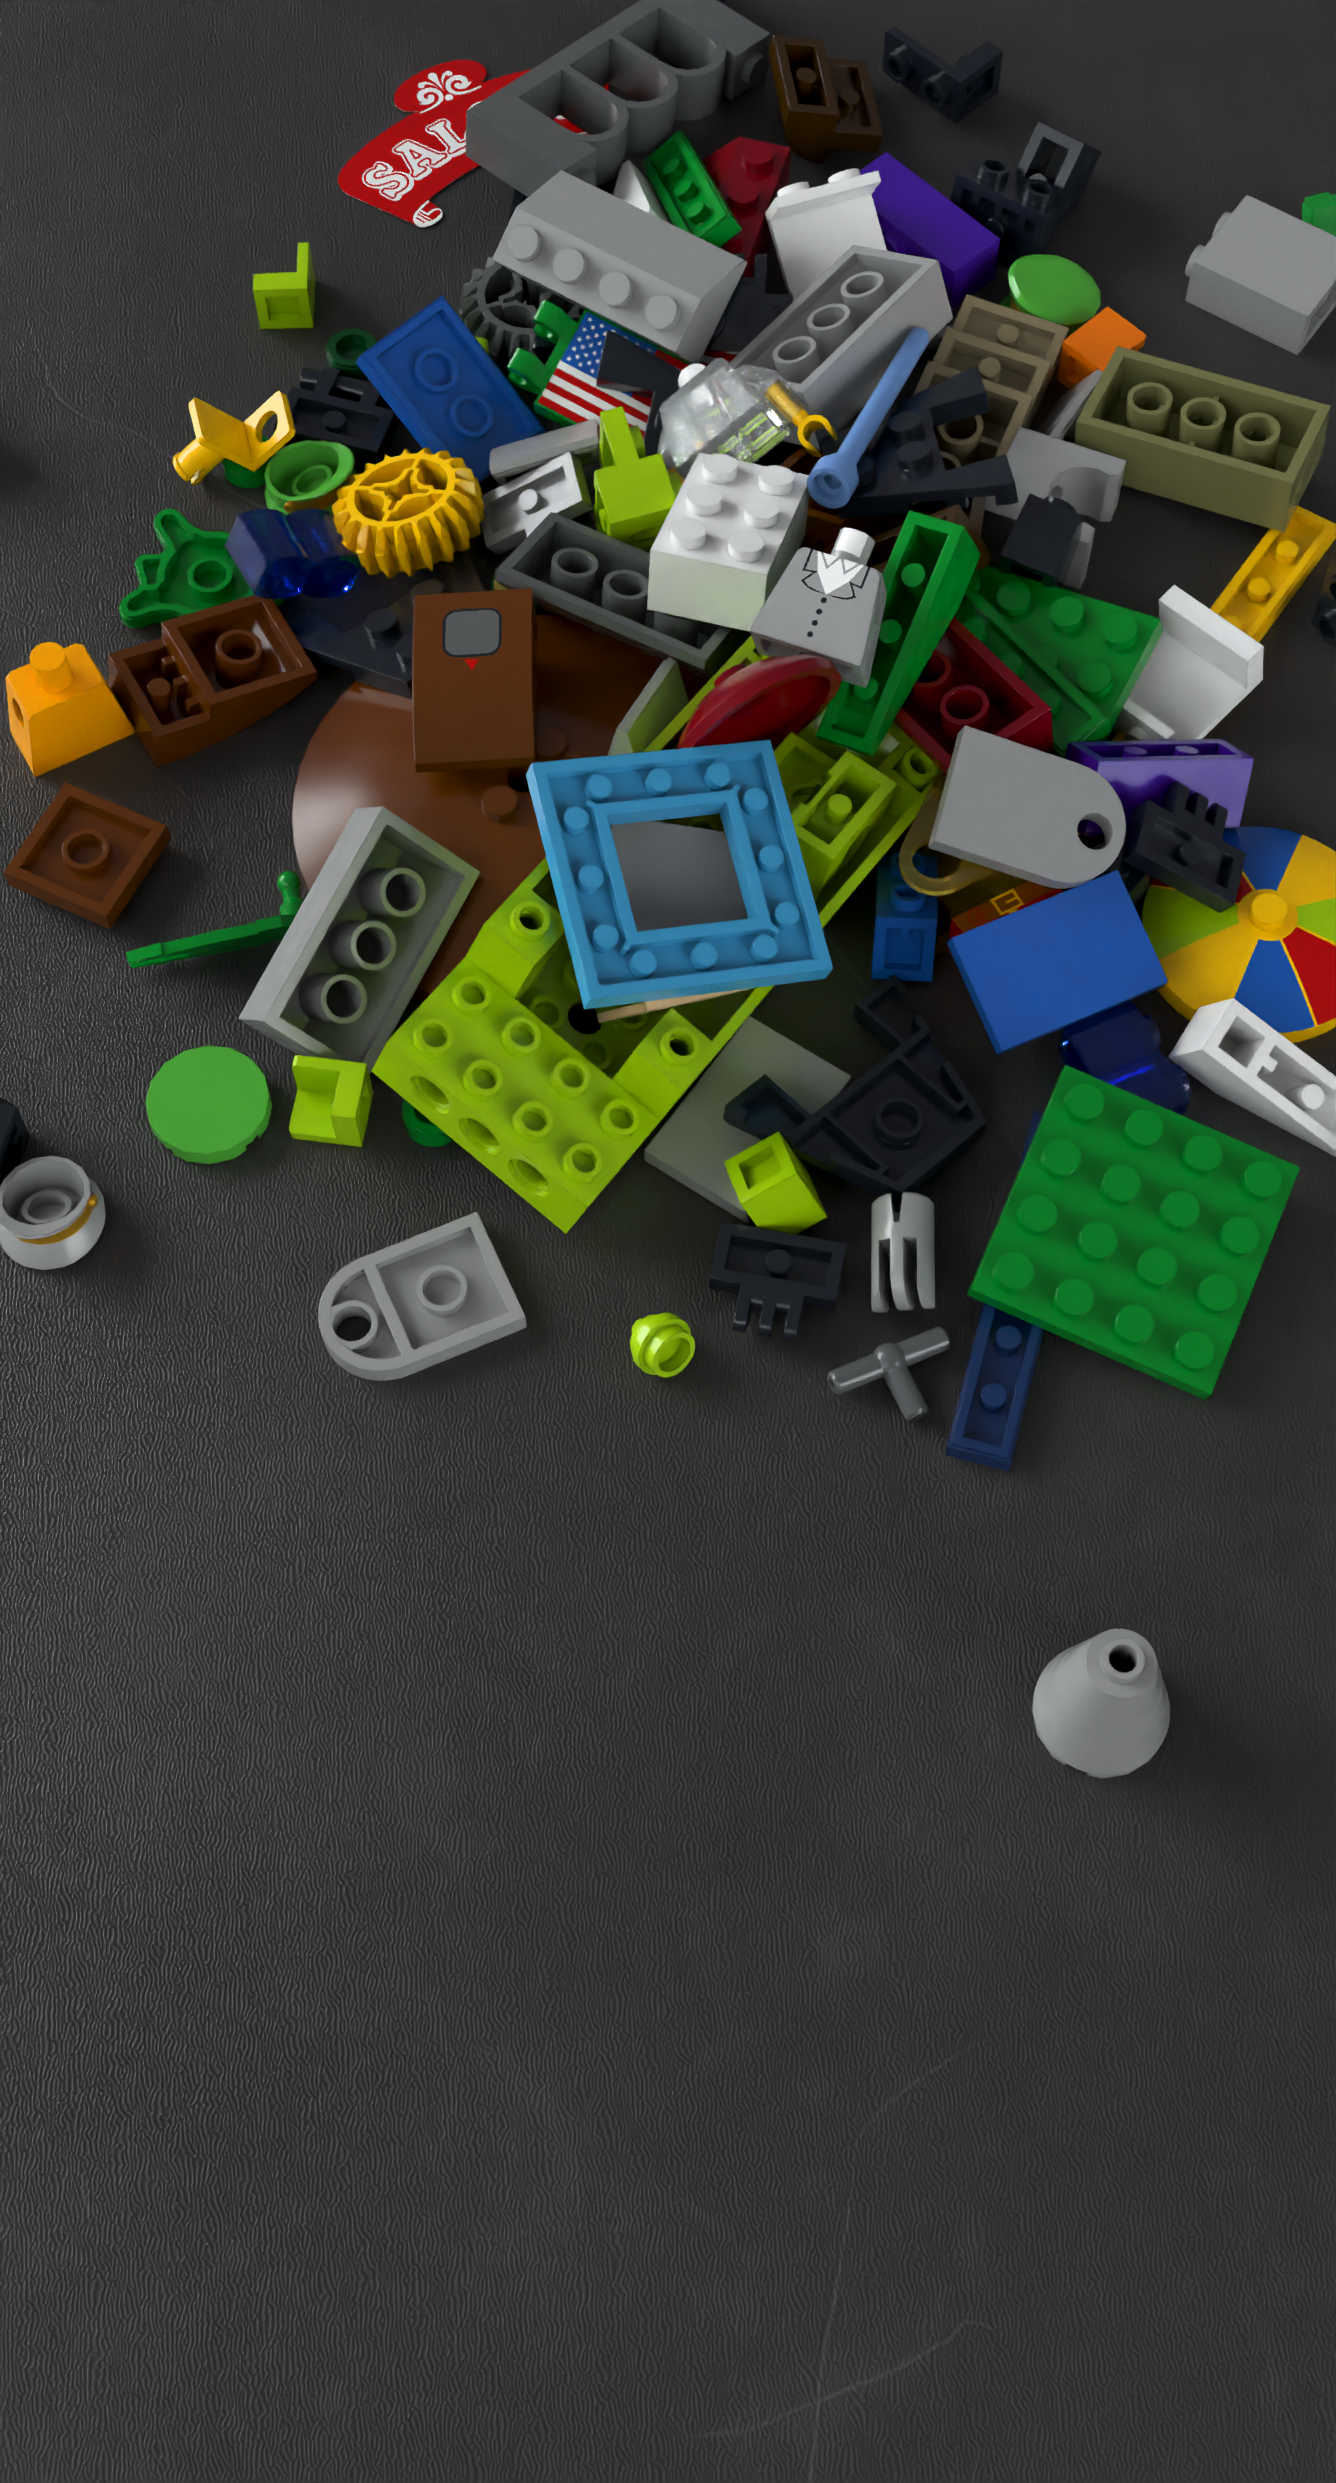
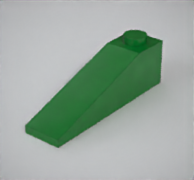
(924, 591)

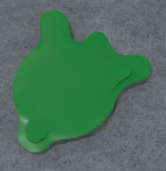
(185, 577)

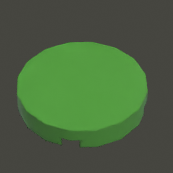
(208, 1104)

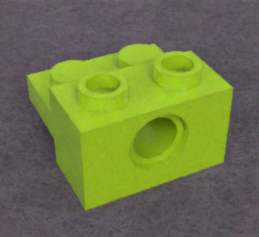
(630, 488)
(844, 807)

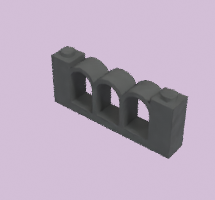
(515, 127)

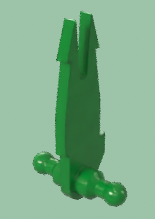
(227, 939)

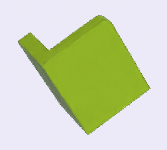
(287, 297)
(330, 1100)
(775, 1187)

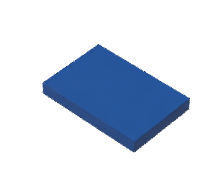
(448, 388)
(1057, 962)

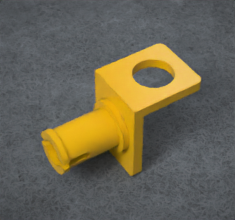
(226, 437)

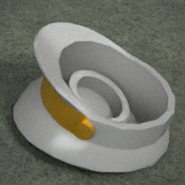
(49, 1213)

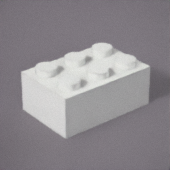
(727, 540)

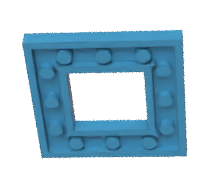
(621, 966)

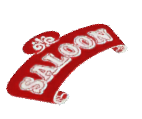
(427, 148)

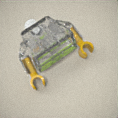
(732, 414)

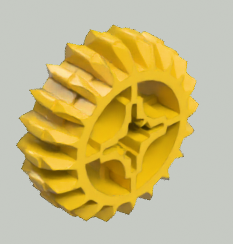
(409, 511)

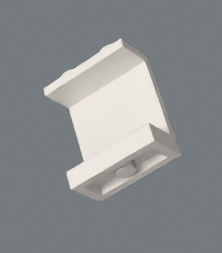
(821, 223)
(1192, 675)

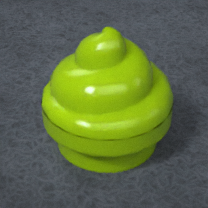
(661, 1344)

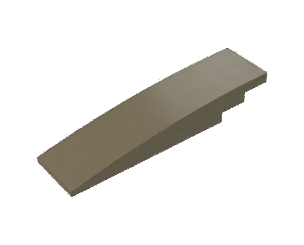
(1015, 363)

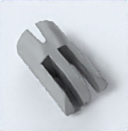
(896, 1246)

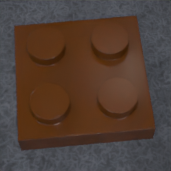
(87, 855)

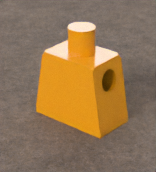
(62, 707)

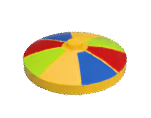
(1264, 951)

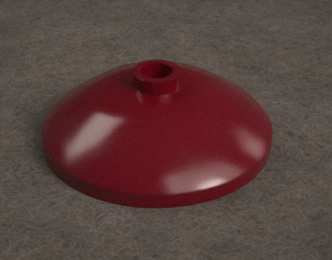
(763, 701)

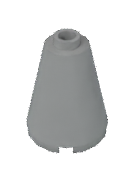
(1103, 1704)

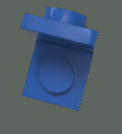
(904, 922)

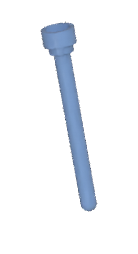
(836, 474)

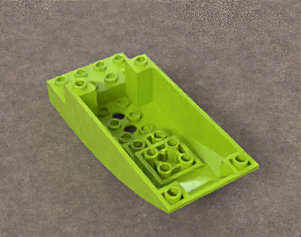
(568, 1108)

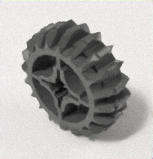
(502, 310)

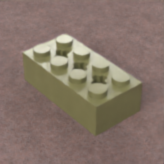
(1205, 437)

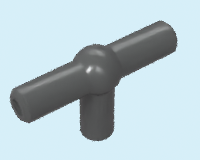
(891, 1363)

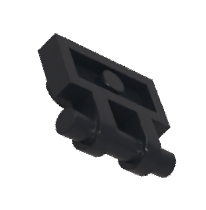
(341, 412)

